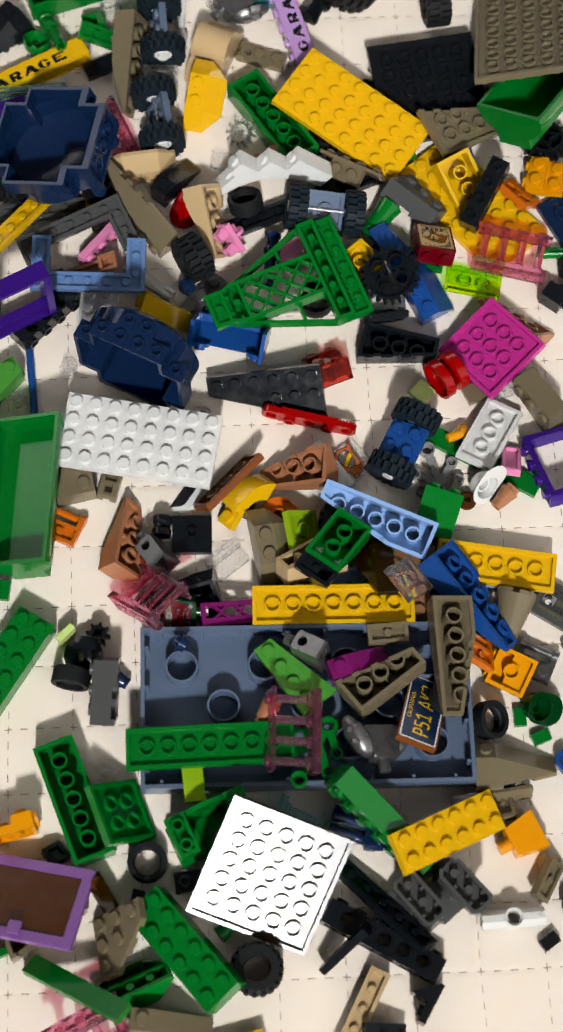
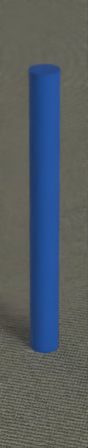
(32, 381)

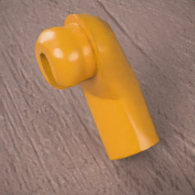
(460, 433)

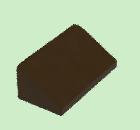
(104, 895)

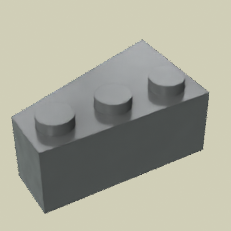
(415, 199)
(104, 691)

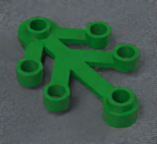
(330, 735)

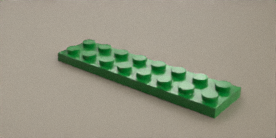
(202, 745)

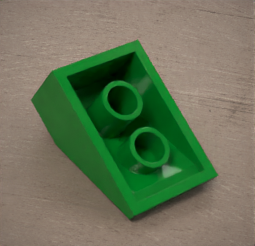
(339, 540)

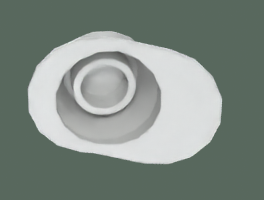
(486, 482)

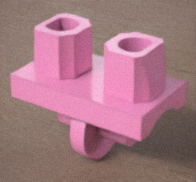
(232, 237)

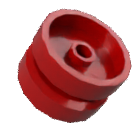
(446, 374)

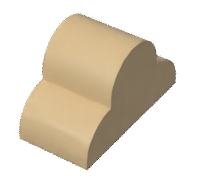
(216, 44)

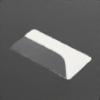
(185, 500)

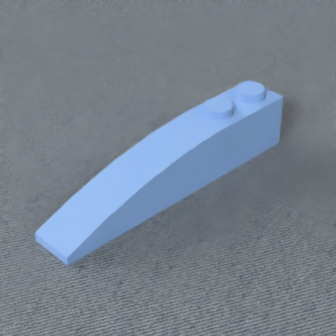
(389, 523)

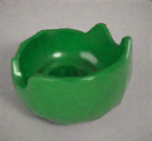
(36, 42)

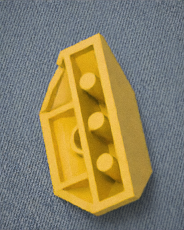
(204, 96)

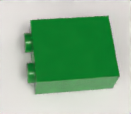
(441, 507)

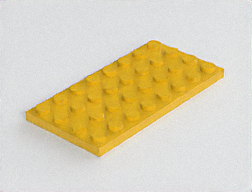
(350, 115)
(501, 212)

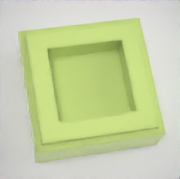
(421, 391)
(66, 634)

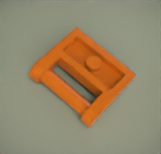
(522, 199)
(67, 533)
(483, 654)

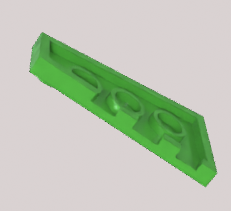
(291, 673)

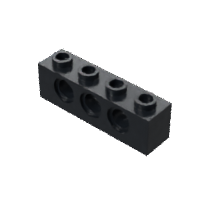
(484, 194)
(29, 339)

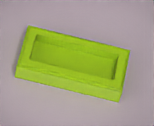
(193, 785)

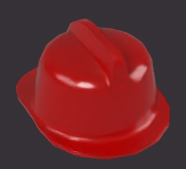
(179, 214)

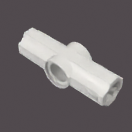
(526, 918)

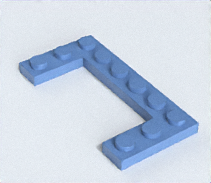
(95, 282)

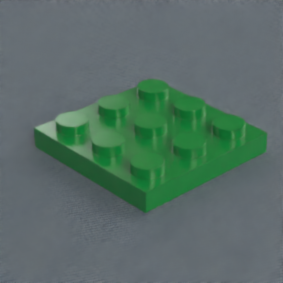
(120, 812)

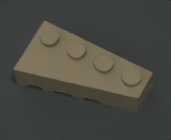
(377, 684)

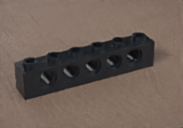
(389, 952)

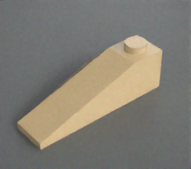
(204, 207)

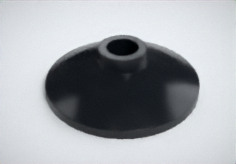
(87, 646)

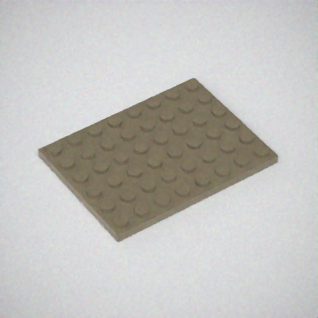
(517, 39)

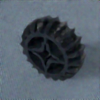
(543, 148)

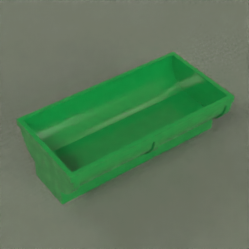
(523, 108)
(29, 492)

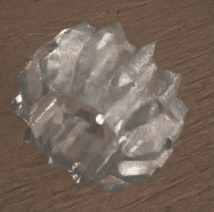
(235, 130)

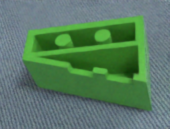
(10, 377)

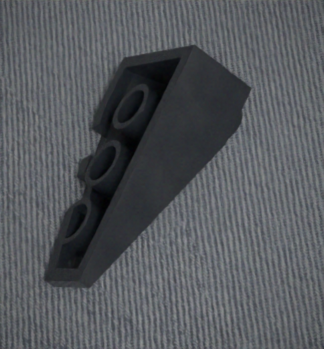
(12, 26)

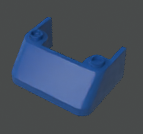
(245, 340)

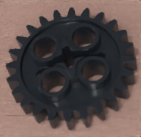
(406, 268)

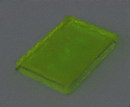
(472, 283)

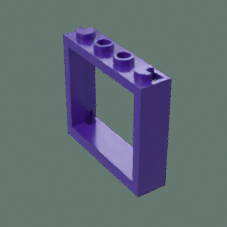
(33, 311)
(532, 441)

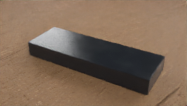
(345, 948)

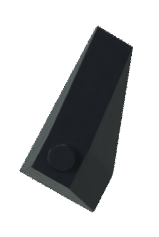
(201, 584)

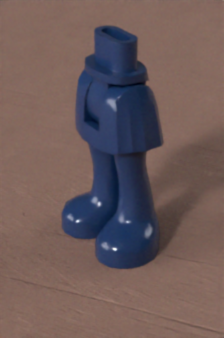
(340, 816)

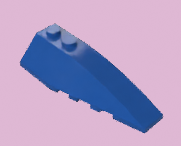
(429, 299)
(455, 575)

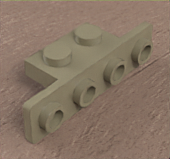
(349, 172)
(503, 798)

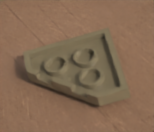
(116, 936)

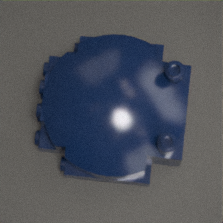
(56, 144)
(137, 355)

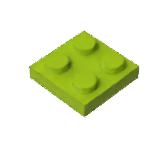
(299, 526)

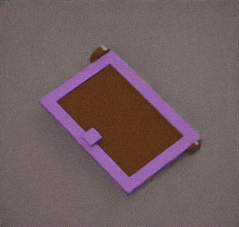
(43, 901)

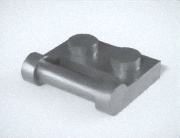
(543, 670)

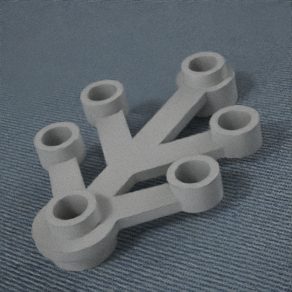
(437, 477)

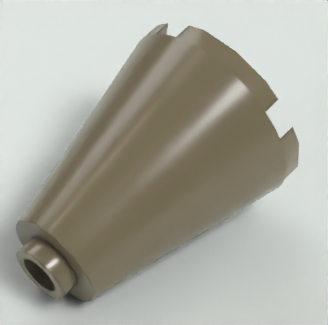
(515, 607)

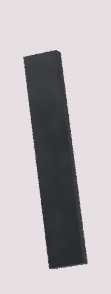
(386, 908)

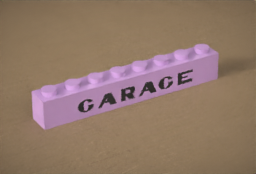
(293, 29)

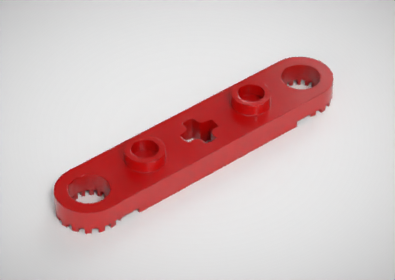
(308, 419)

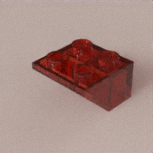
(334, 365)

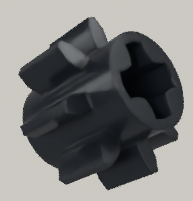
(101, 631)

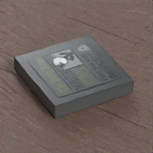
(550, 607)

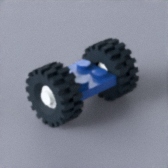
(403, 442)

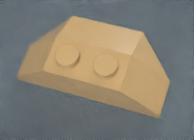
(144, 165)

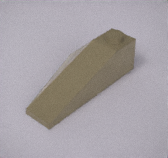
(505, 765)
(165, 1021)

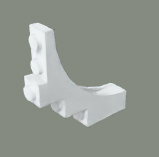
(297, 165)

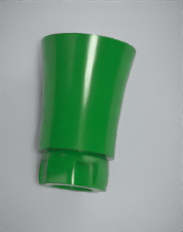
(384, 211)

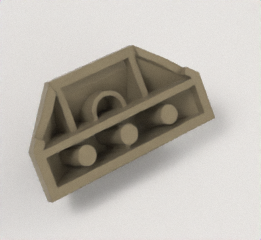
(267, 543)

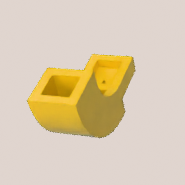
(164, 311)
(246, 493)

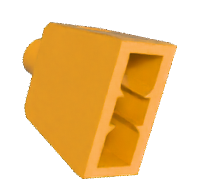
(523, 837)

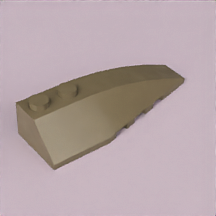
(128, 31)
(143, 215)
(451, 644)

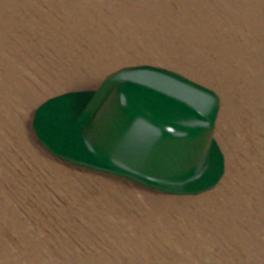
(542, 708)

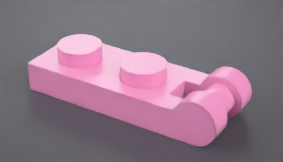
(97, 245)

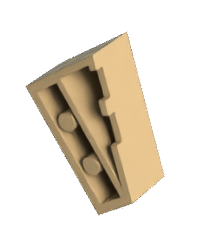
(285, 566)

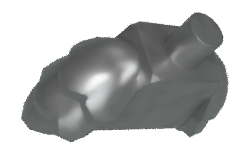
(238, 10)
(374, 742)

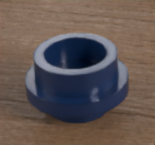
(186, 286)
(180, 642)

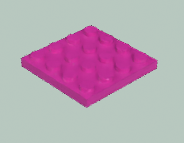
(493, 347)

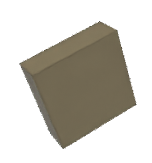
(473, 394)

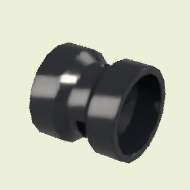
(162, 526)

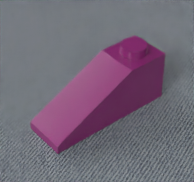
(356, 661)

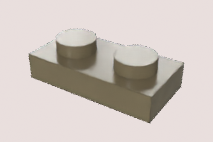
(387, 633)
(547, 879)

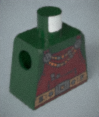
(182, 612)

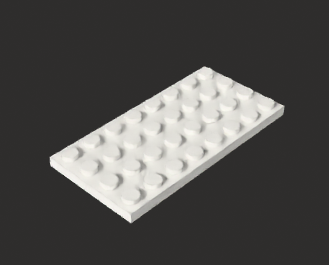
(140, 440)

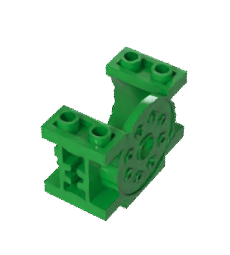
(196, 828)

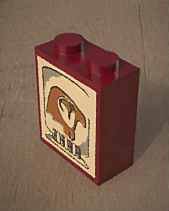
(433, 244)

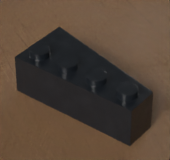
(394, 345)

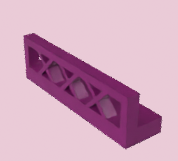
(235, 620)

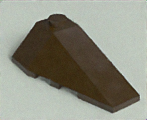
(372, 562)

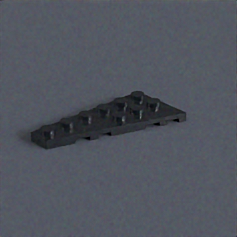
(289, 387)

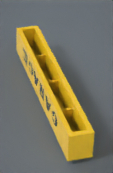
(46, 65)

